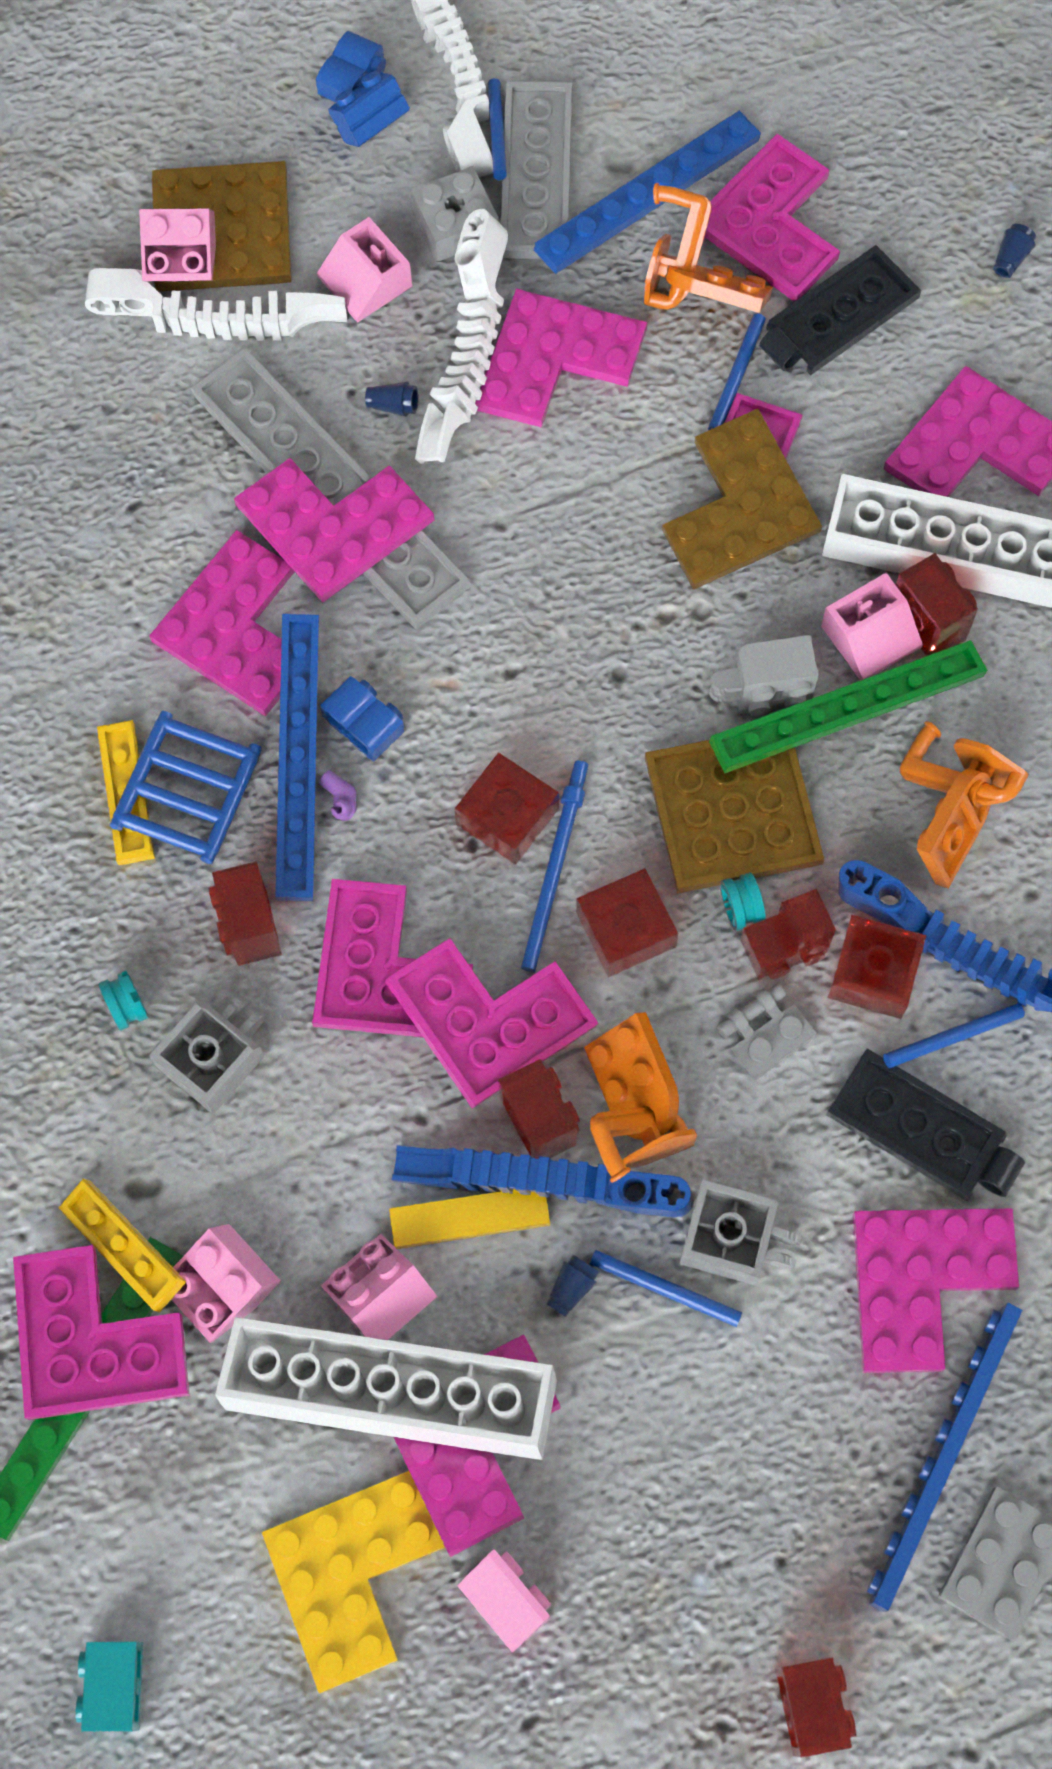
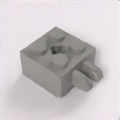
(444, 206)
(768, 676)
(211, 1033)
(752, 1222)

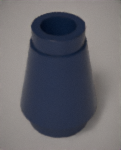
(1014, 248)
(393, 398)
(572, 1284)

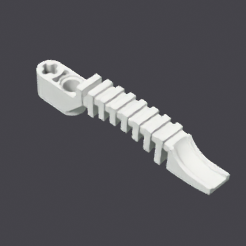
(464, 136)
(478, 262)
(125, 293)

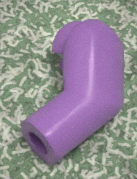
(343, 795)

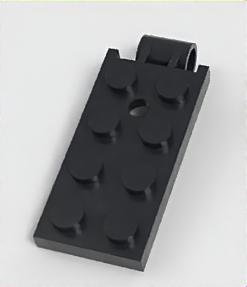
(848, 307)
(910, 1121)

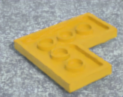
(327, 1568)

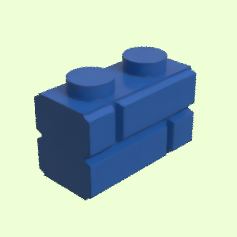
(368, 108)

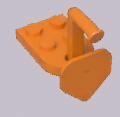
(683, 270)
(967, 799)
(639, 1097)

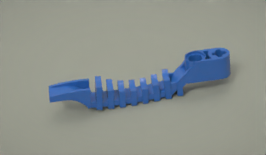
(943, 941)
(544, 1176)

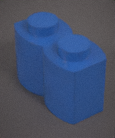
(348, 64)
(362, 717)

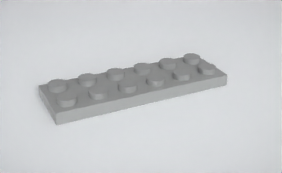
(536, 163)

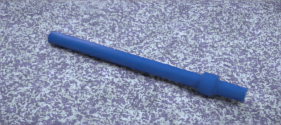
(572, 799)

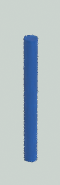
(497, 129)
(737, 371)
(953, 1035)
(666, 1288)

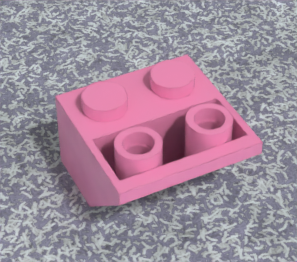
(177, 244)
(365, 270)
(872, 627)
(221, 1281)
(379, 1289)
(504, 1600)

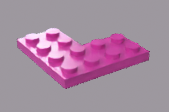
(756, 224)
(552, 336)
(972, 424)
(329, 542)
(216, 626)
(358, 957)
(484, 1037)
(907, 1262)
(72, 1357)
(465, 1485)

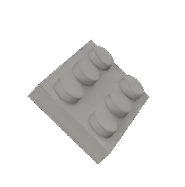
(1002, 1564)

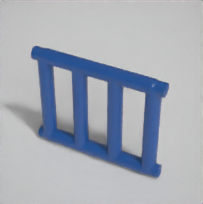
(152, 755)

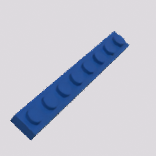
(636, 197)
(297, 758)
(936, 1470)

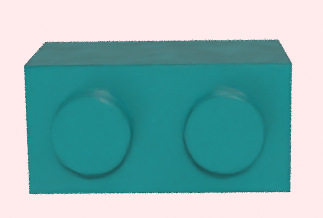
(110, 1686)

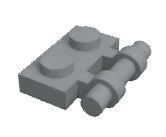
(774, 1040)

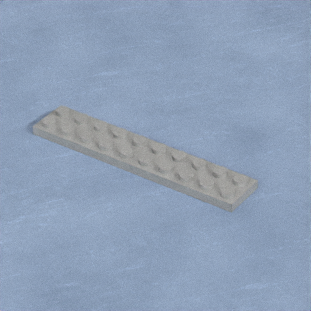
(276, 427)

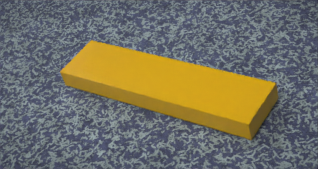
(119, 757)
(467, 1218)
(122, 1245)

